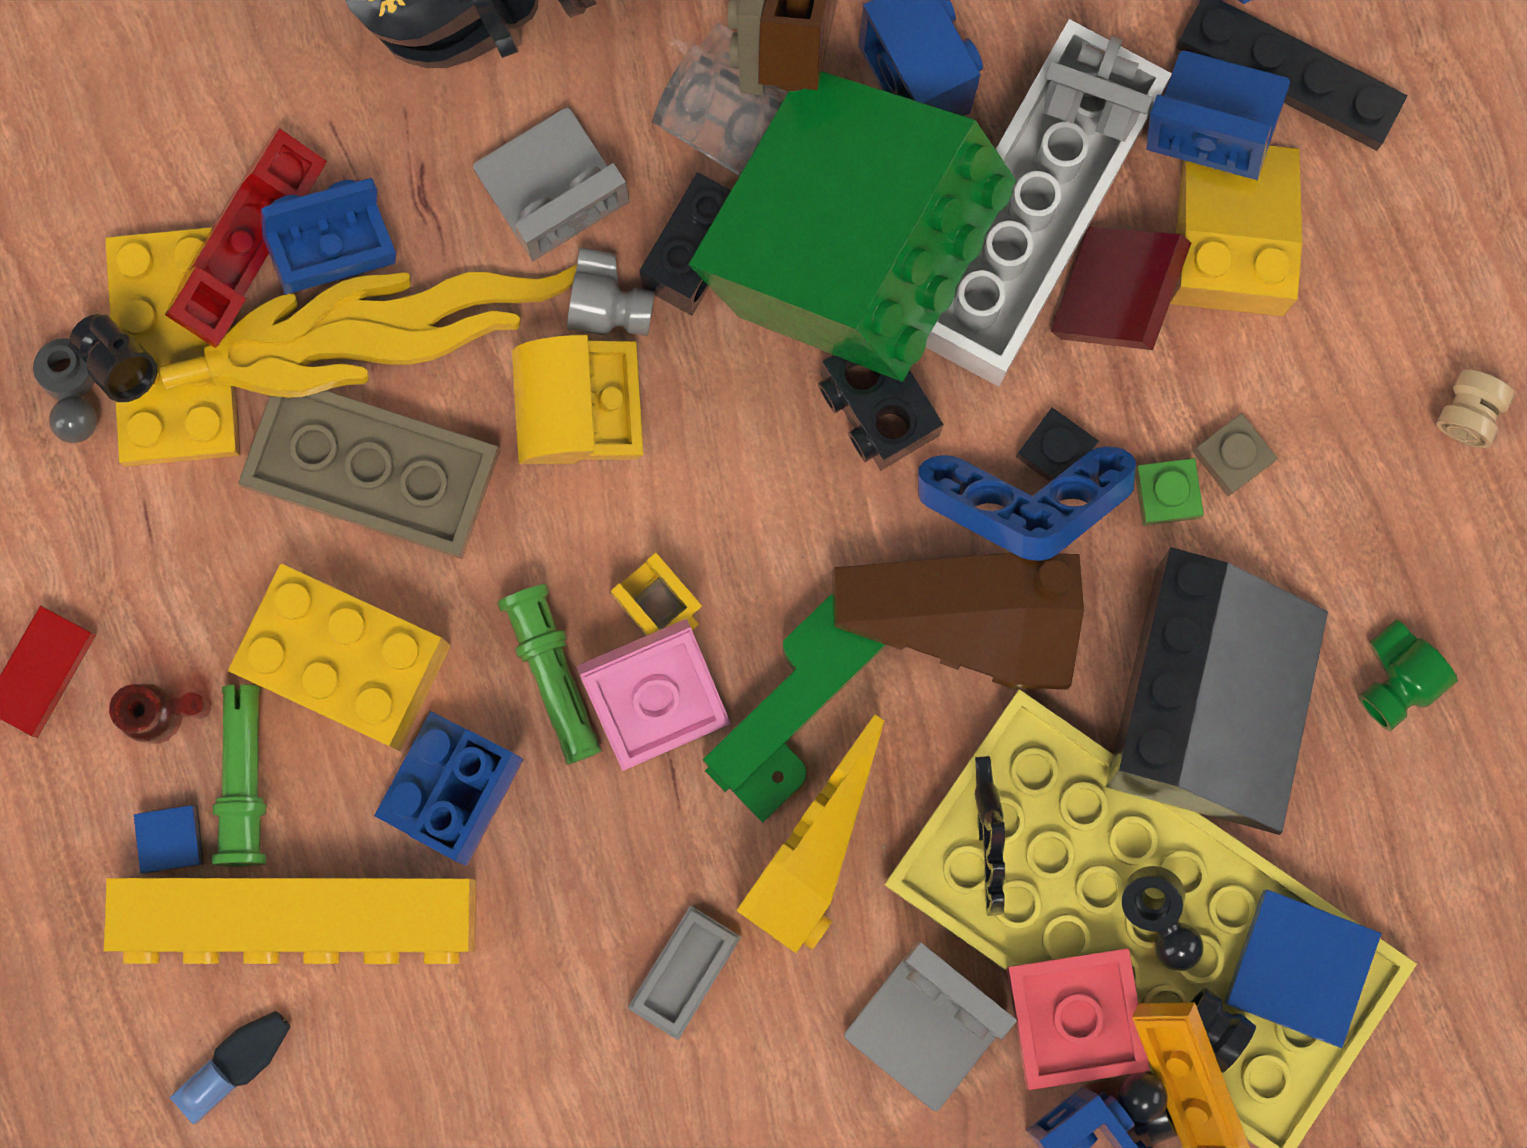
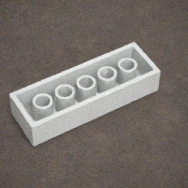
(1058, 188)

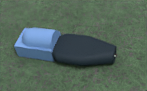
(233, 1065)

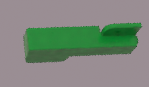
(822, 665)

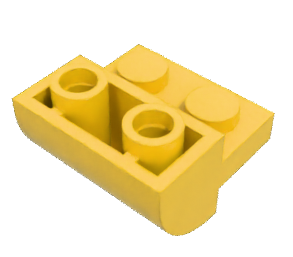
(576, 400)

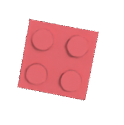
(1076, 1018)

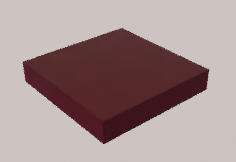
(1121, 287)

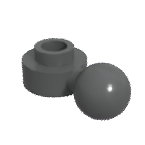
(71, 417)

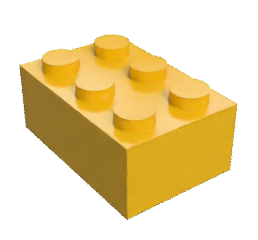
(340, 657)

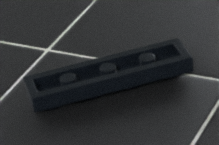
(1318, 82)

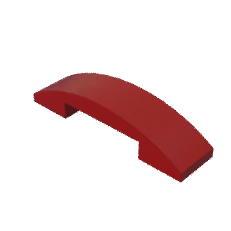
(235, 245)

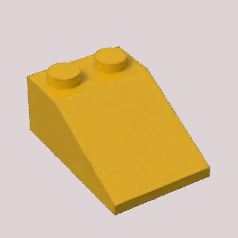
(1241, 236)

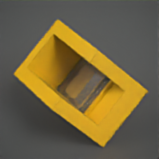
(656, 597)

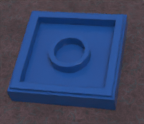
(1302, 968)

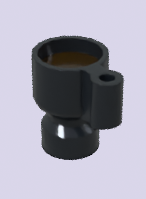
(113, 358)

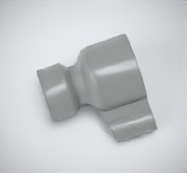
(599, 303)

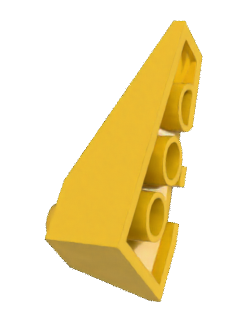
(804, 872)

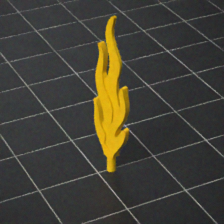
(272, 354)

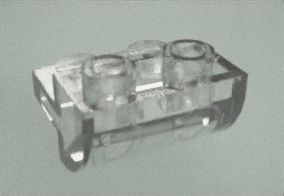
(706, 105)

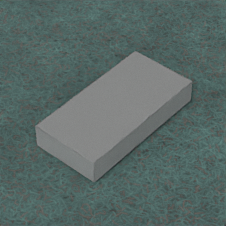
(684, 972)

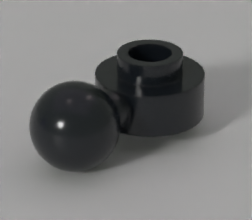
(1177, 943)
(1145, 1102)

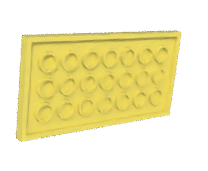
(1064, 887)

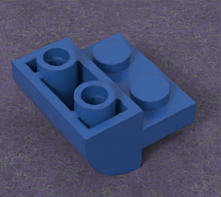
(449, 788)

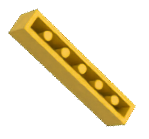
(289, 916)

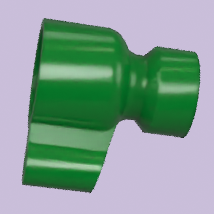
(1414, 673)

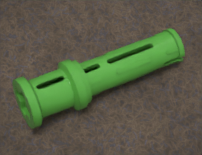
(542, 648)
(240, 806)

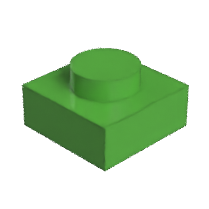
(1168, 492)

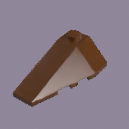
(972, 612)

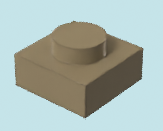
(1235, 454)

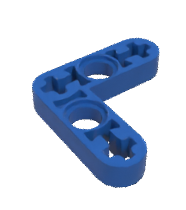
(1028, 525)

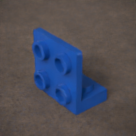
(1217, 114)
(1077, 1117)

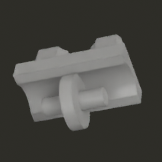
(1121, 103)

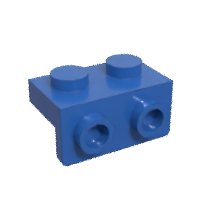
(326, 235)

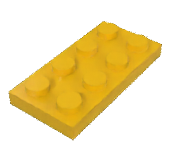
(176, 422)

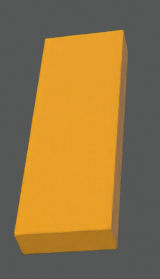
(1190, 1072)

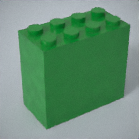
(855, 222)

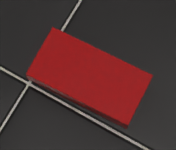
(41, 670)

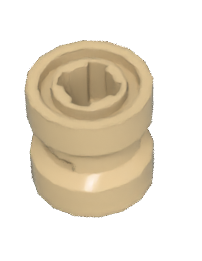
(1475, 408)

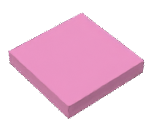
(653, 694)

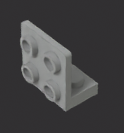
(551, 183)
(928, 1026)

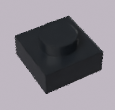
(1055, 445)

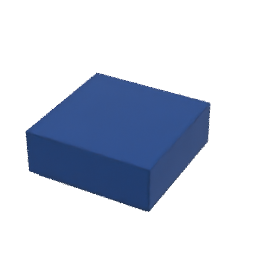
(168, 839)

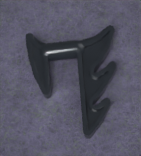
(992, 834)

